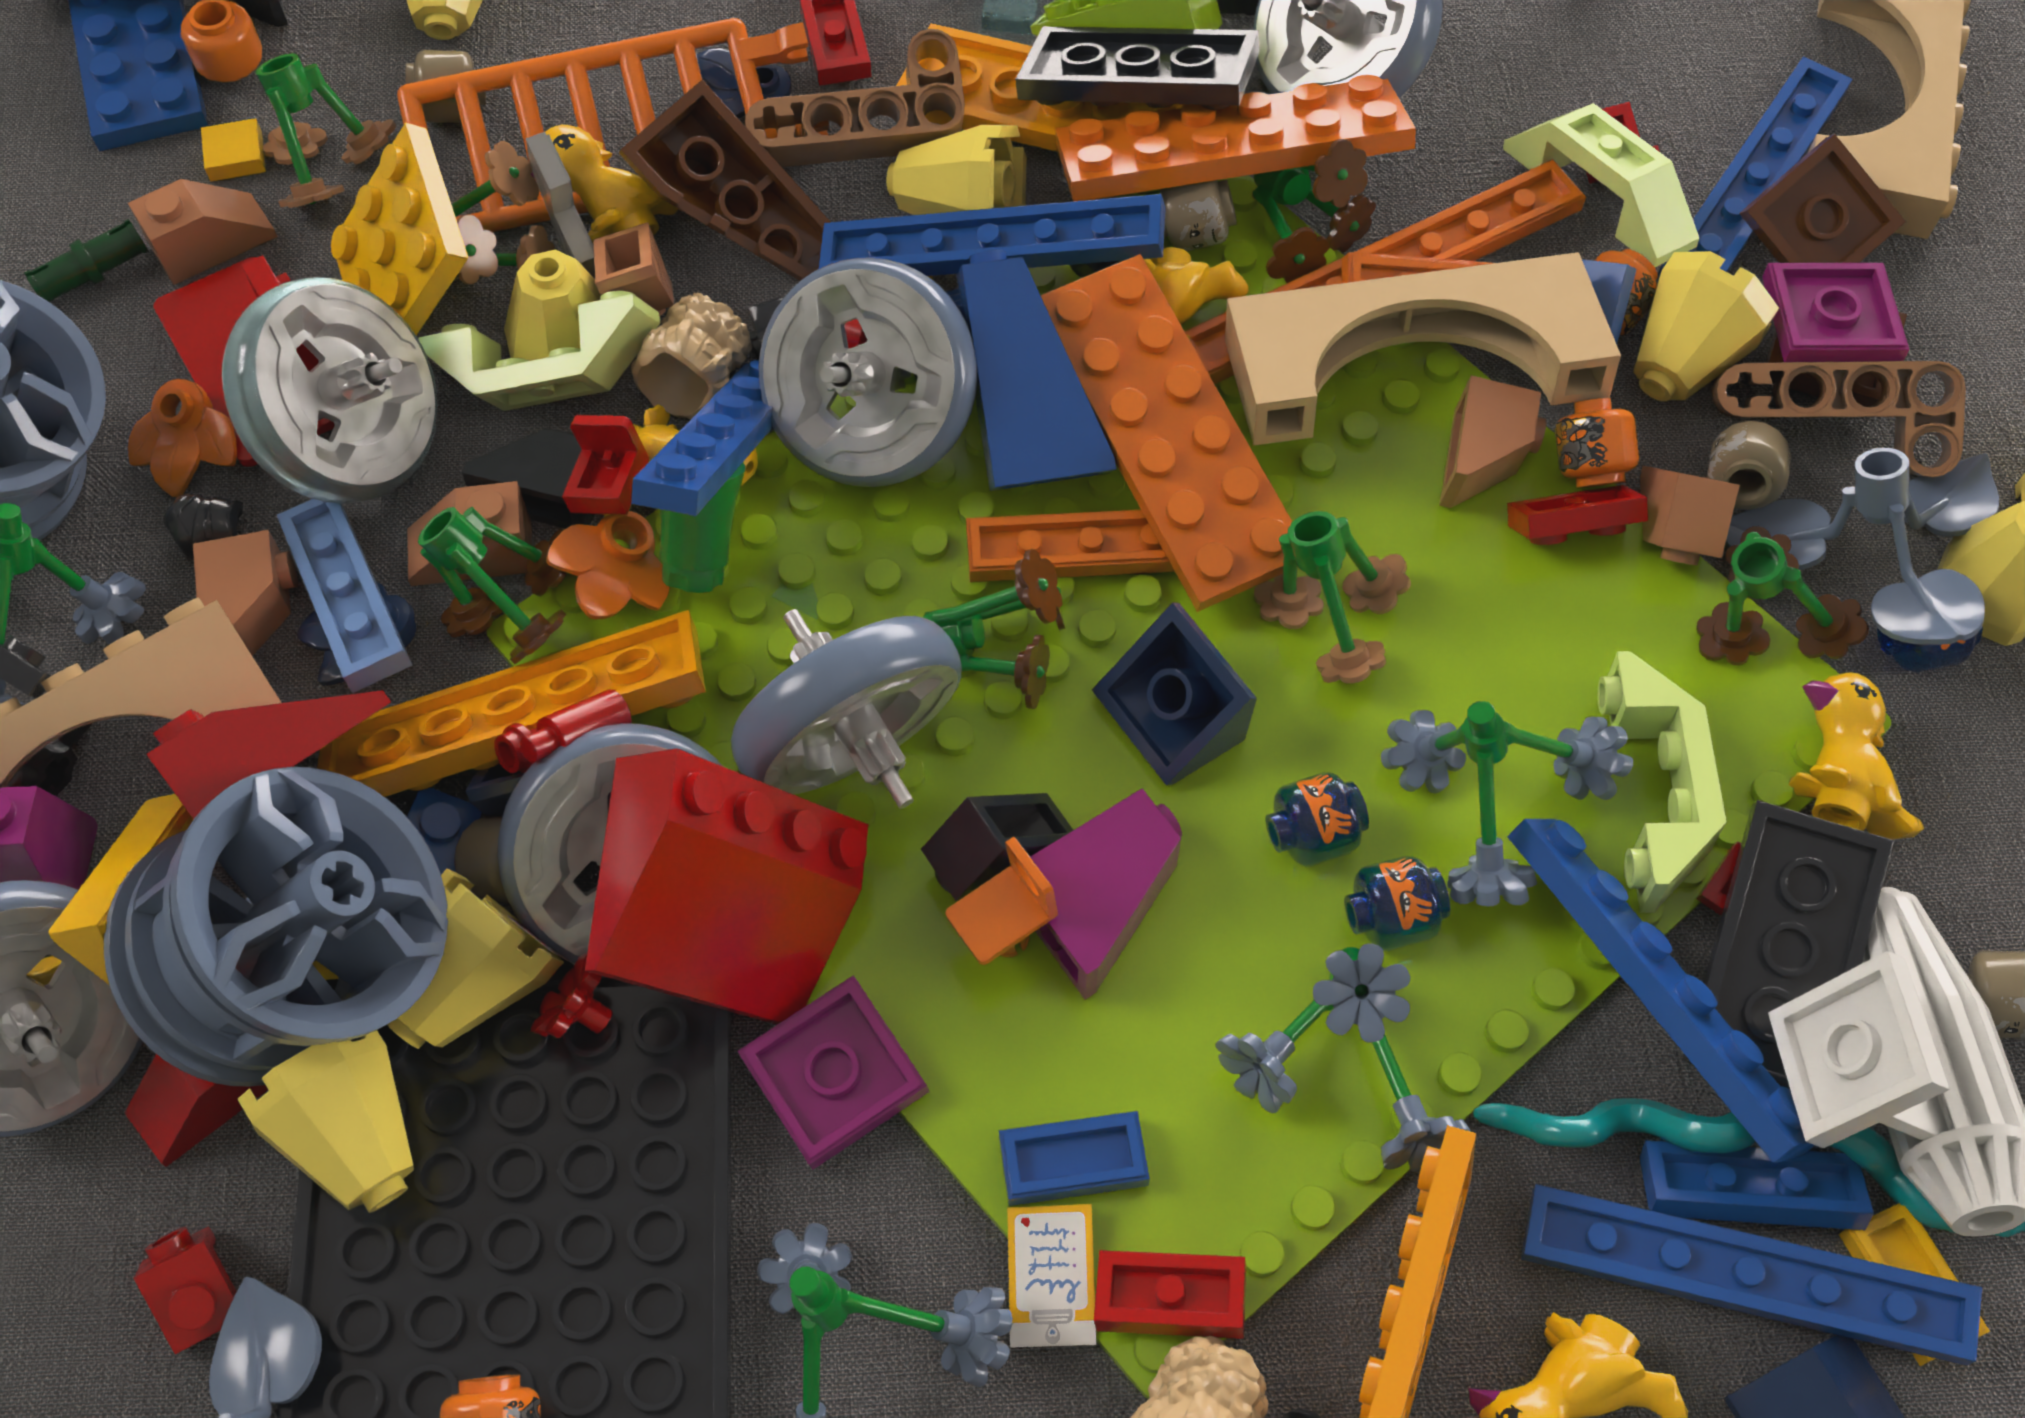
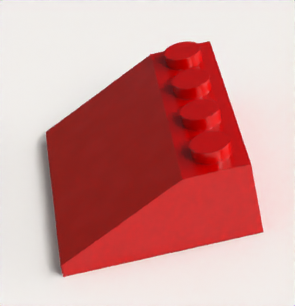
(215, 751)
(720, 886)

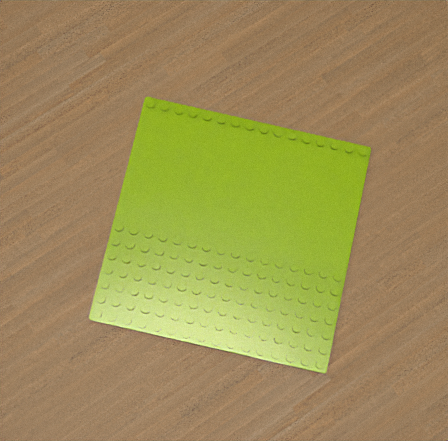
(1237, 923)

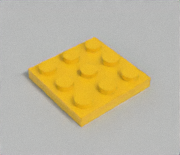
(402, 231)

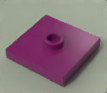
(1835, 312)
(833, 1072)

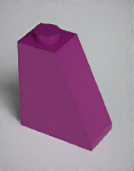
(43, 838)
(1105, 884)

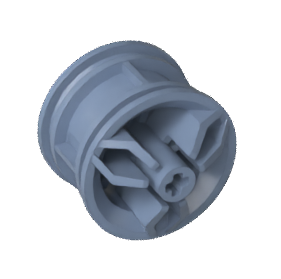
(47, 408)
(326, 879)

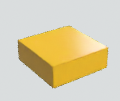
(233, 149)

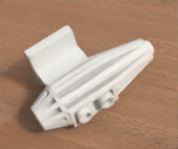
(1917, 1052)

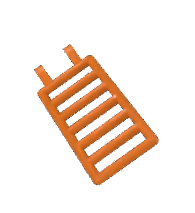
(783, 46)

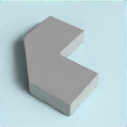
(558, 198)

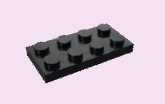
(1139, 66)
(1792, 917)

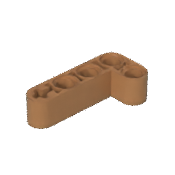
(855, 108)
(1836, 400)

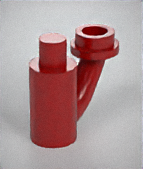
(520, 748)

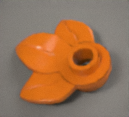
(178, 442)
(607, 571)

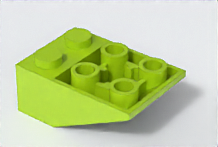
(1130, 14)

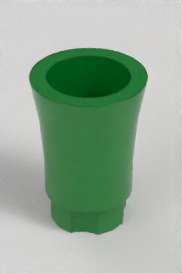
(698, 546)

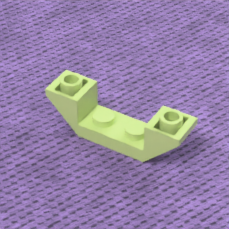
(1654, 206)
(609, 342)
(1658, 708)

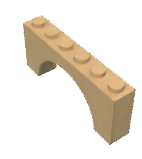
(1916, 152)
(1523, 310)
(183, 667)

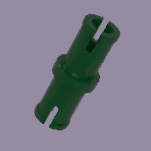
(86, 261)

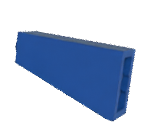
(1027, 392)

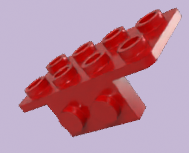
(202, 318)

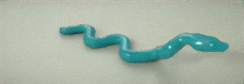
(1702, 1135)

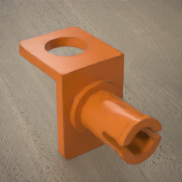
(1004, 908)

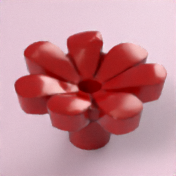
(572, 1004)

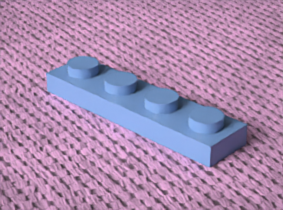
(344, 593)

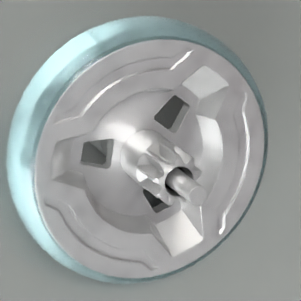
(367, 382)

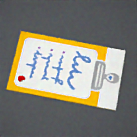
(1051, 1275)

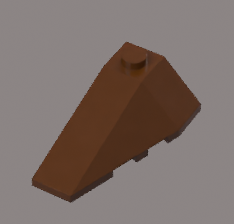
(723, 177)

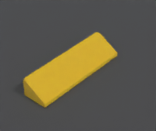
(84, 921)

